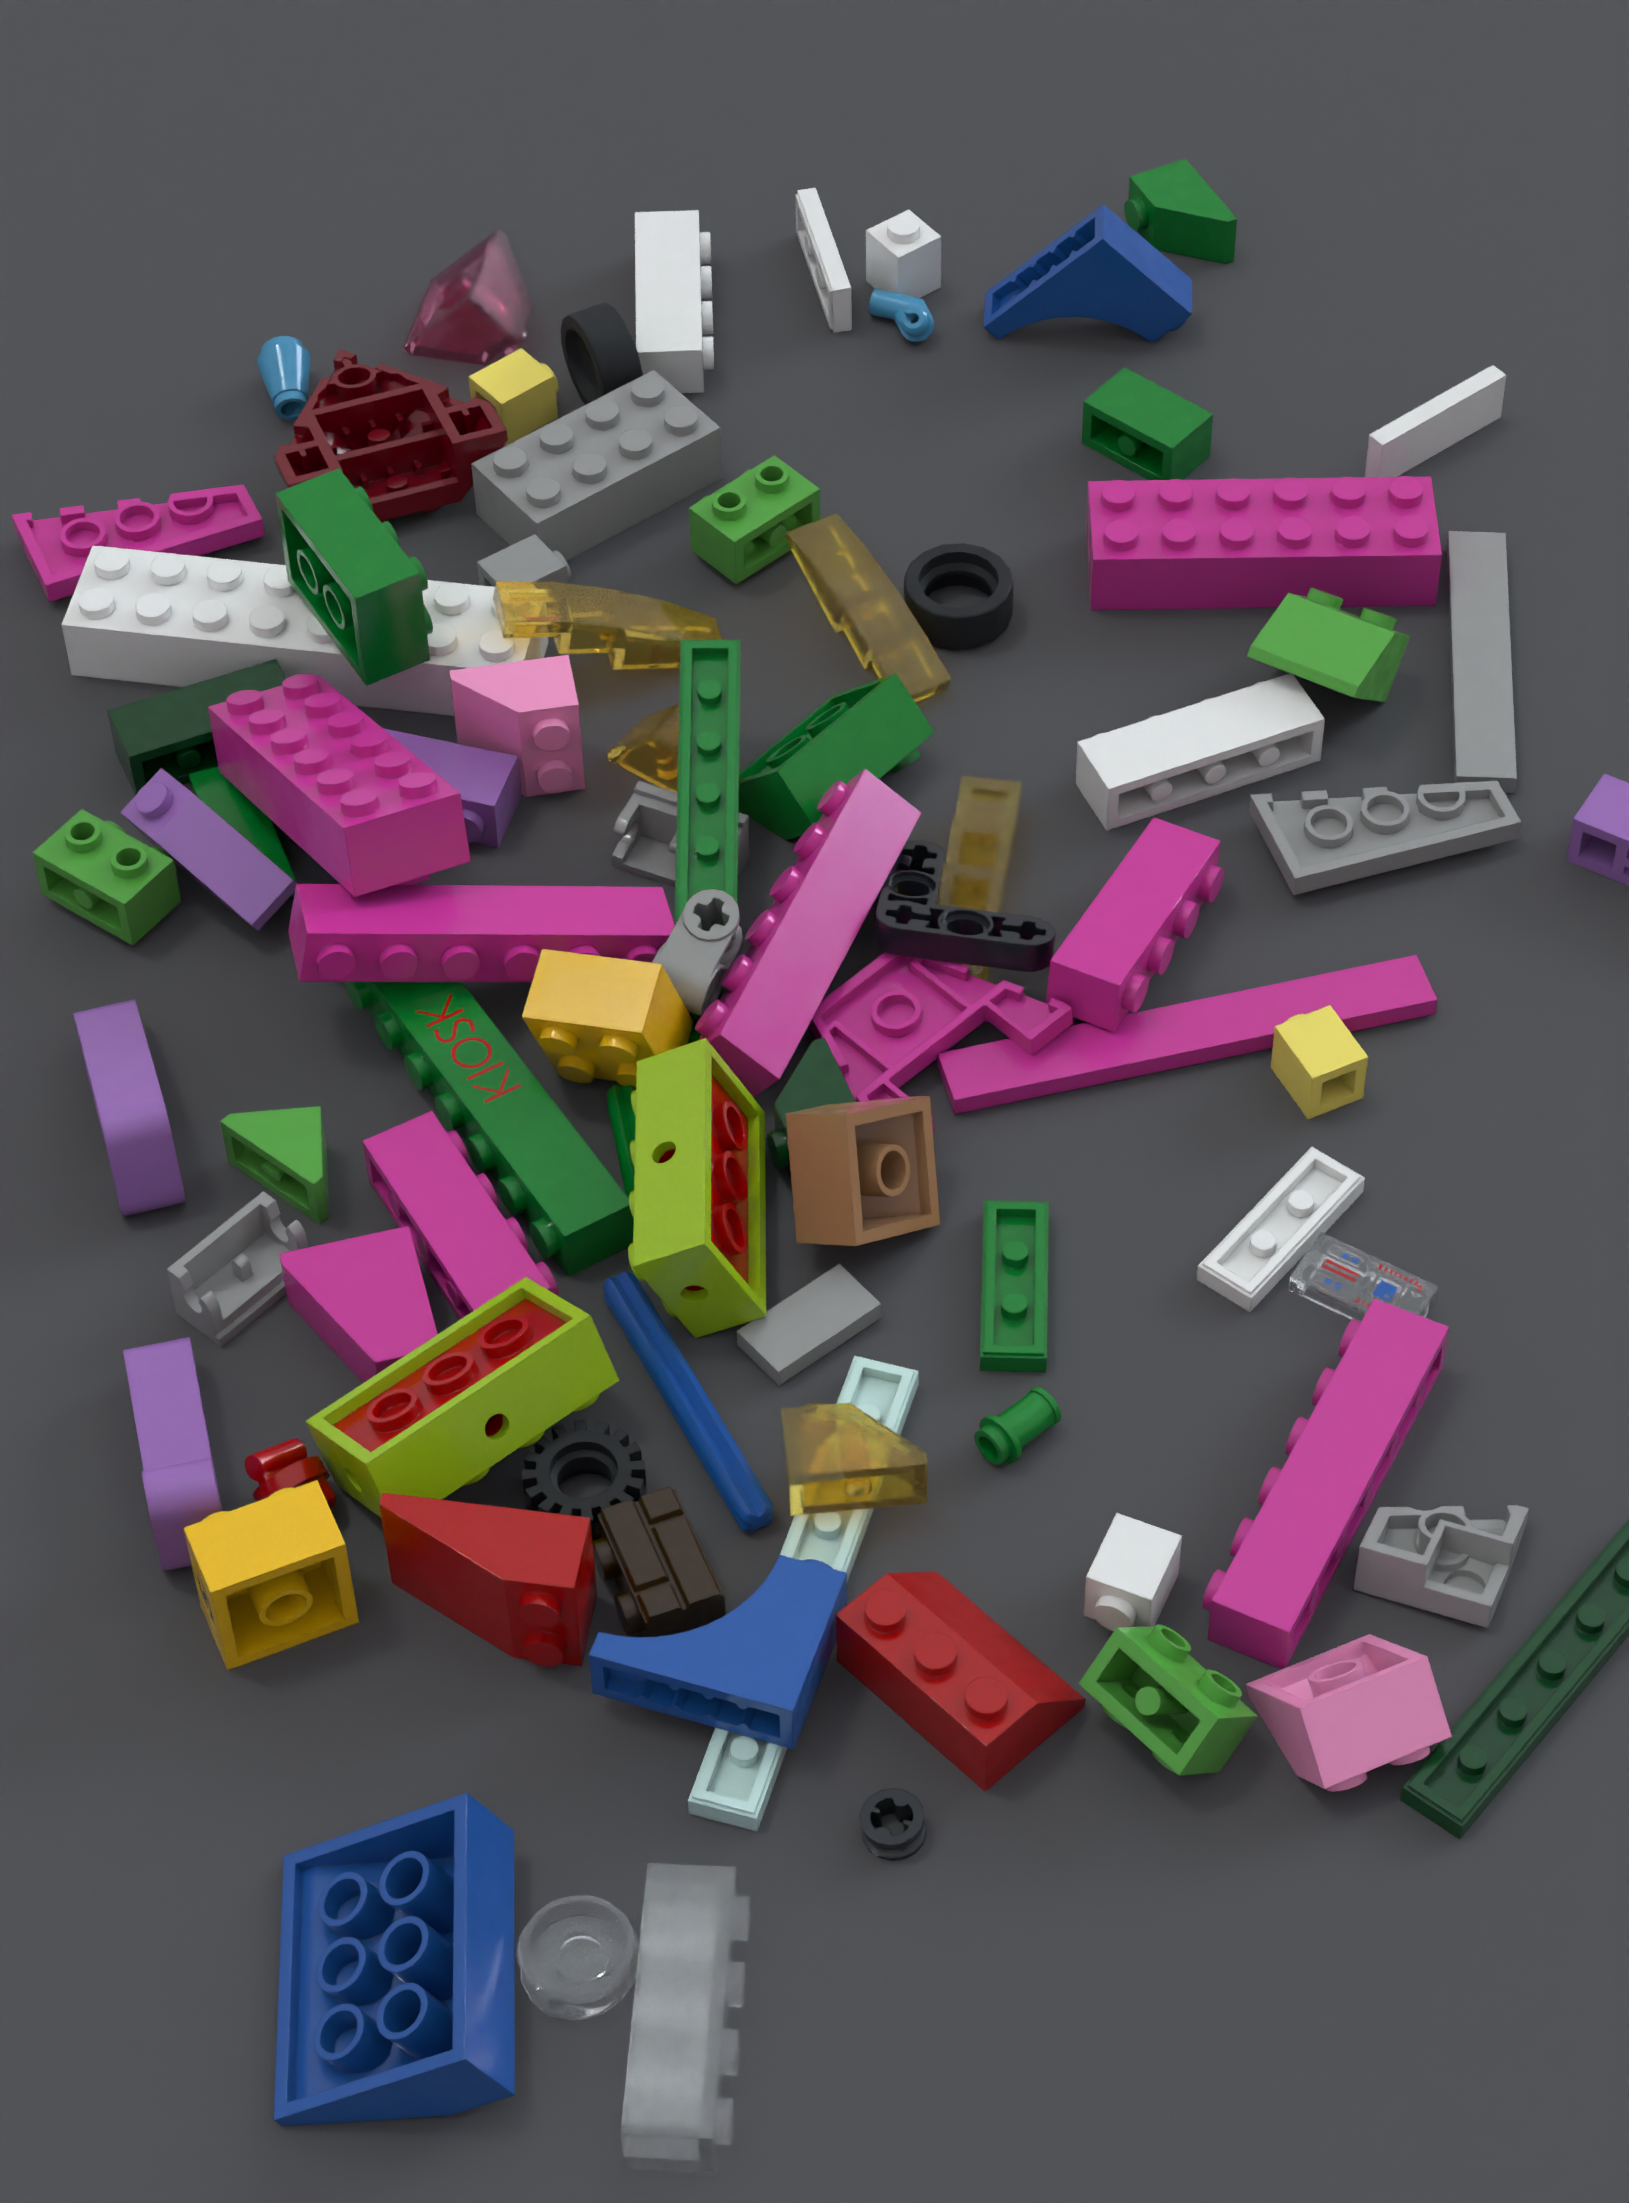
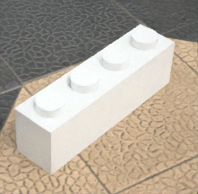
(671, 295)
(1199, 751)

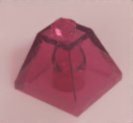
(473, 307)

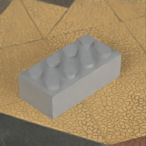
(599, 468)

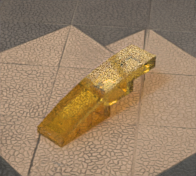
(866, 606)
(590, 619)
(980, 848)

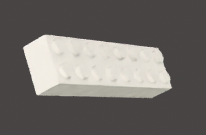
(205, 617)

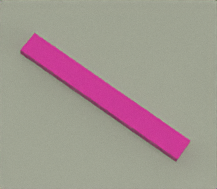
(1182, 1034)

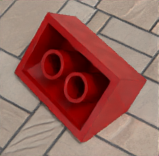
(952, 1673)

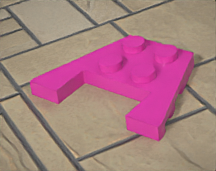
(909, 1009)

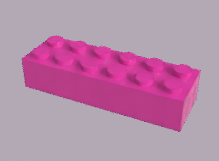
(1261, 540)
(339, 784)

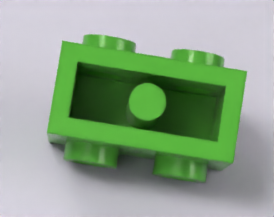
(748, 518)
(107, 876)
(1168, 1699)

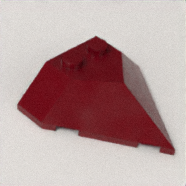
(390, 437)

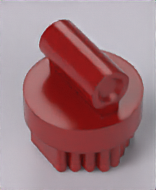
(287, 1467)

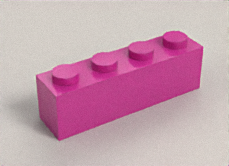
(1135, 924)
(451, 1214)

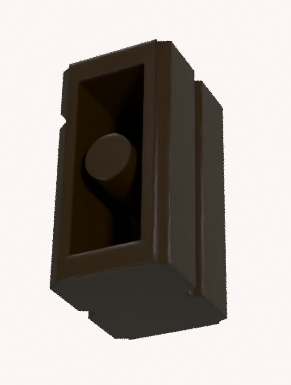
(657, 1566)

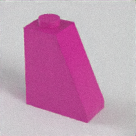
(362, 1297)

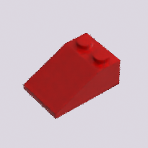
(498, 1572)

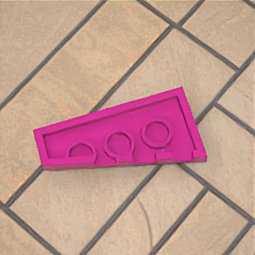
(186, 525)

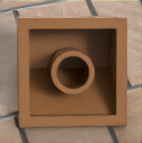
(862, 1170)

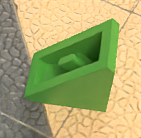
(284, 1154)

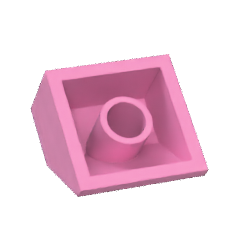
(526, 713)
(1352, 1711)

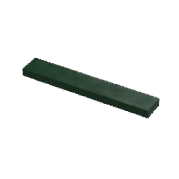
(1526, 1696)

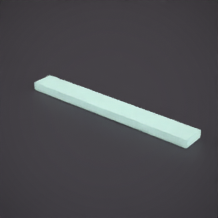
(743, 1770)

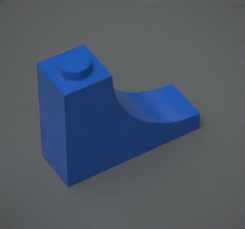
(1096, 273)
(743, 1671)

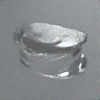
(577, 1957)

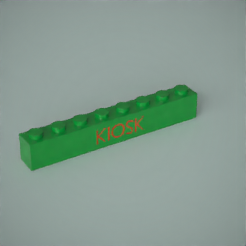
(504, 1117)

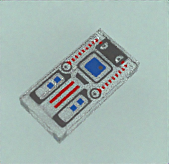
(1350, 1280)

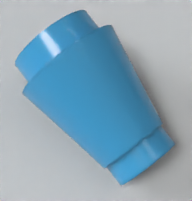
(286, 374)

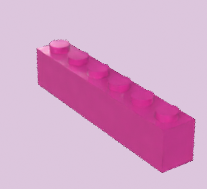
(807, 929)
(467, 930)
(1326, 1484)

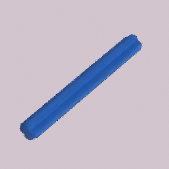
(688, 1402)

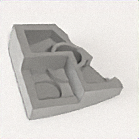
(1440, 1559)

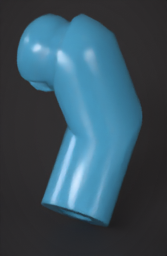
(907, 311)

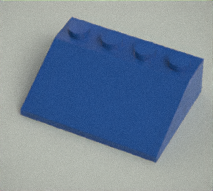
(398, 1969)

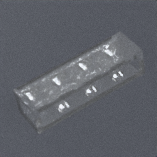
(681, 2019)

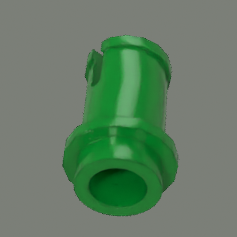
(1006, 1434)

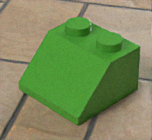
(1331, 645)

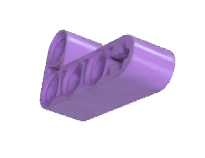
(130, 1108)
(172, 1444)

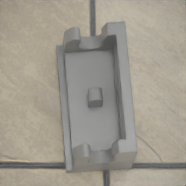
(650, 835)
(235, 1270)

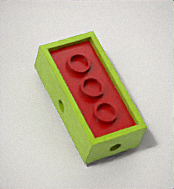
(699, 1189)
(465, 1398)

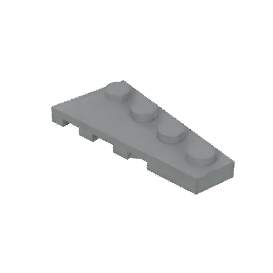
(1351, 838)

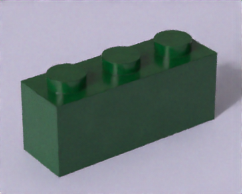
(175, 726)

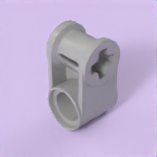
(702, 948)

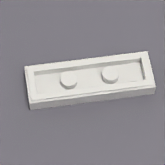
(823, 260)
(1436, 424)
(1280, 1229)

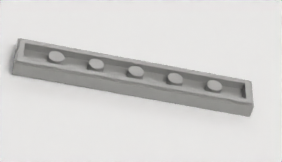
(1481, 659)

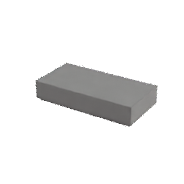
(809, 1324)

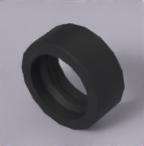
(599, 351)
(956, 566)

